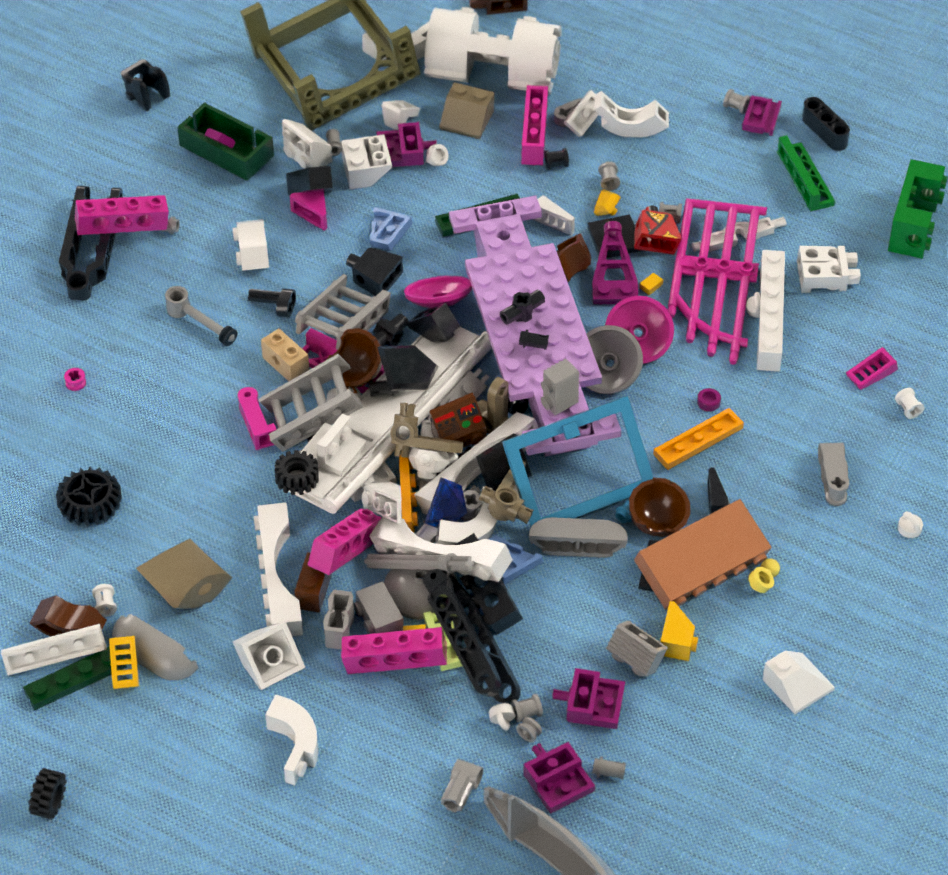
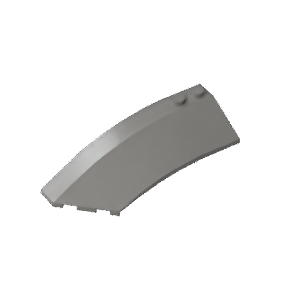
(543, 835)

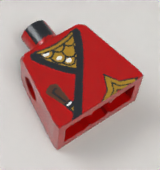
(656, 232)

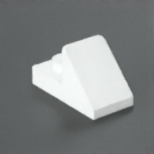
(398, 112)

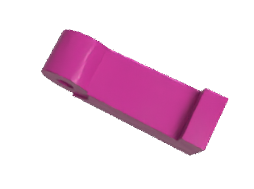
(254, 419)

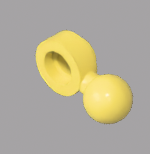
(762, 578)

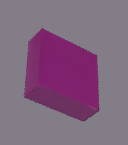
(220, 138)

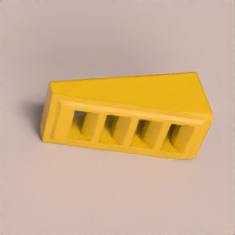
(117, 684)

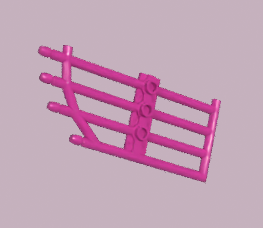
(722, 268)

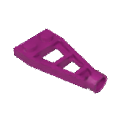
(613, 290)

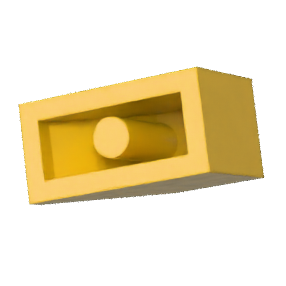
(678, 634)

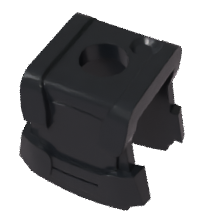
(149, 76)

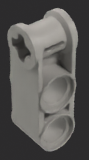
(834, 472)

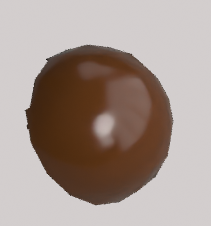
(361, 353)
(659, 507)

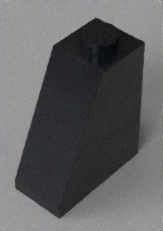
(310, 180)

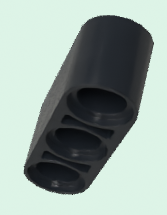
(825, 123)

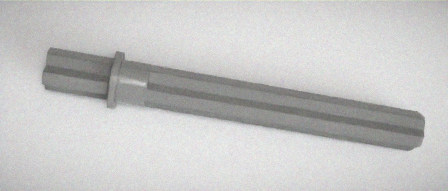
(449, 562)

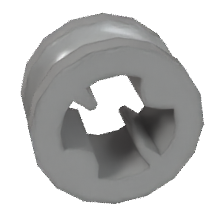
(529, 729)

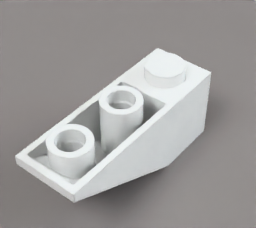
(383, 499)

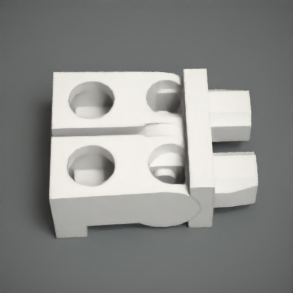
(826, 268)

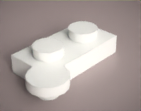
(582, 115)

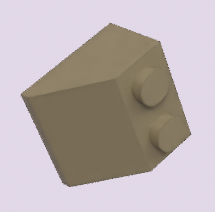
(467, 110)

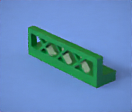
(801, 177)

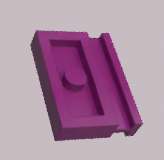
(761, 115)

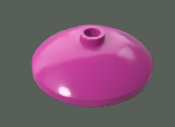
(438, 290)
(650, 318)

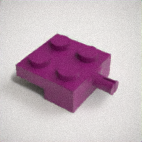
(406, 144)
(592, 699)
(557, 776)

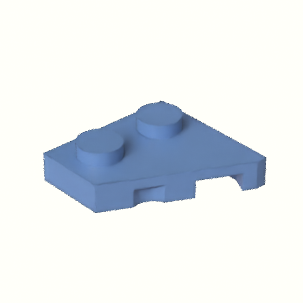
(388, 228)
(521, 561)

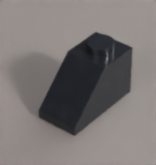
(434, 323)

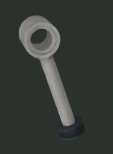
(179, 306)

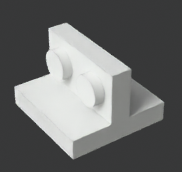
(335, 446)

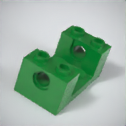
(912, 225)

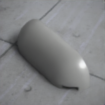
(578, 537)
(154, 649)

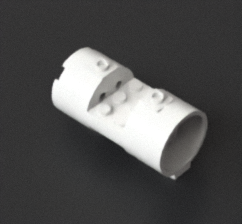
(456, 43)

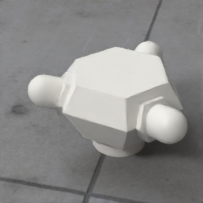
(429, 461)

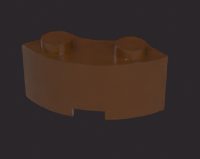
(573, 256)
(58, 616)

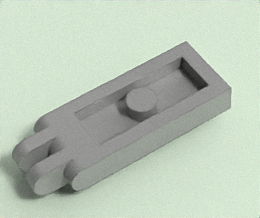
(467, 385)

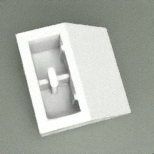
(305, 145)
(365, 160)

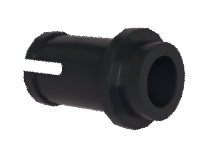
(533, 340)
(380, 388)

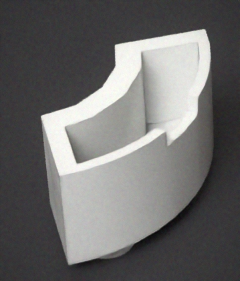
(252, 245)

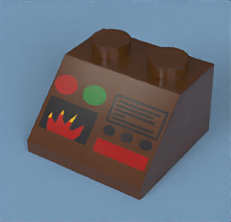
(459, 421)

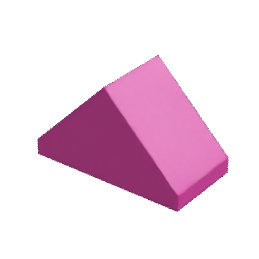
(310, 207)

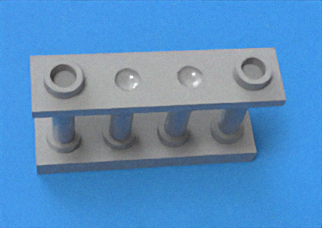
(363, 317)
(327, 411)

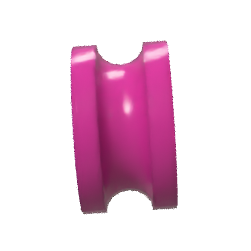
(72, 374)

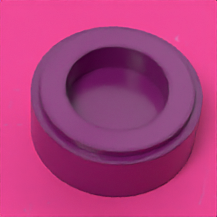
(709, 399)

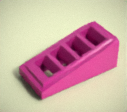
(889, 367)

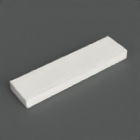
(53, 649)

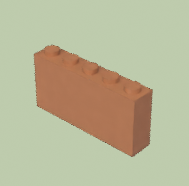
(703, 554)

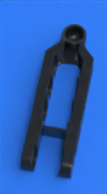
(80, 283)
(475, 659)

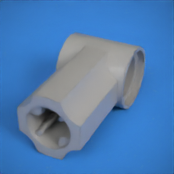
(463, 780)

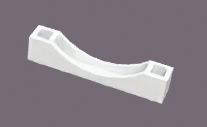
(771, 310)
(467, 467)
(274, 532)
(489, 556)

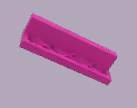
(325, 346)

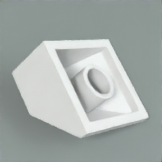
(269, 654)
(795, 680)

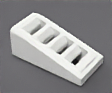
(555, 216)

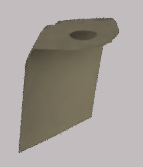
(185, 576)

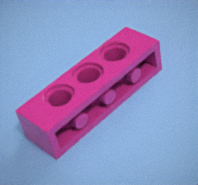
(534, 125)
(121, 215)
(343, 541)
(394, 650)

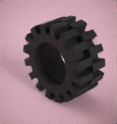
(294, 462)
(47, 793)

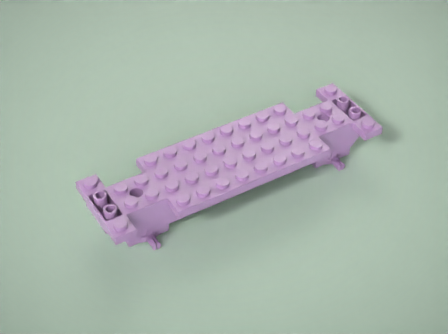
(511, 266)

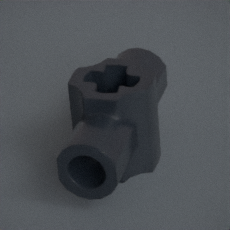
(522, 307)
(391, 331)

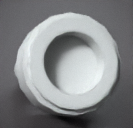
(437, 155)
(753, 305)
(910, 525)
(502, 715)

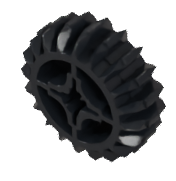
(76, 504)

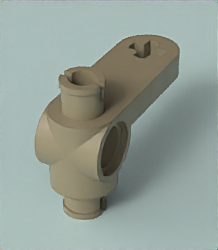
(496, 407)
(407, 419)
(505, 501)

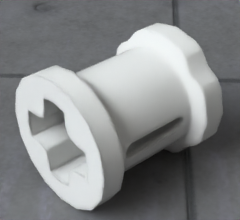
(910, 404)
(104, 600)

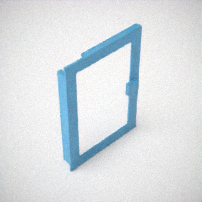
(569, 427)

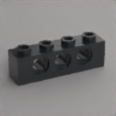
(505, 612)

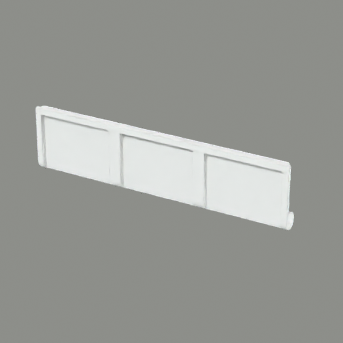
(376, 416)

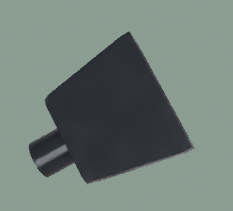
(375, 269)

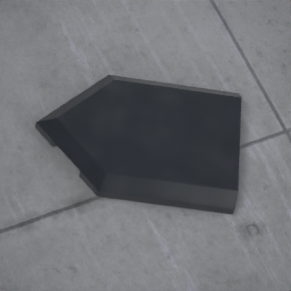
(406, 367)

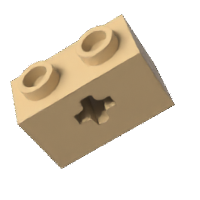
(284, 355)

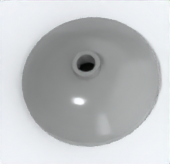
(619, 345)
(409, 592)

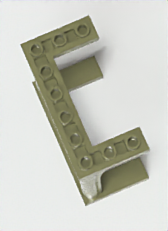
(304, 92)

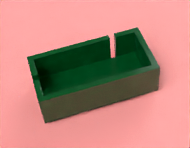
(240, 160)

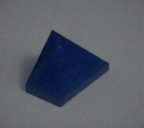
(446, 504)

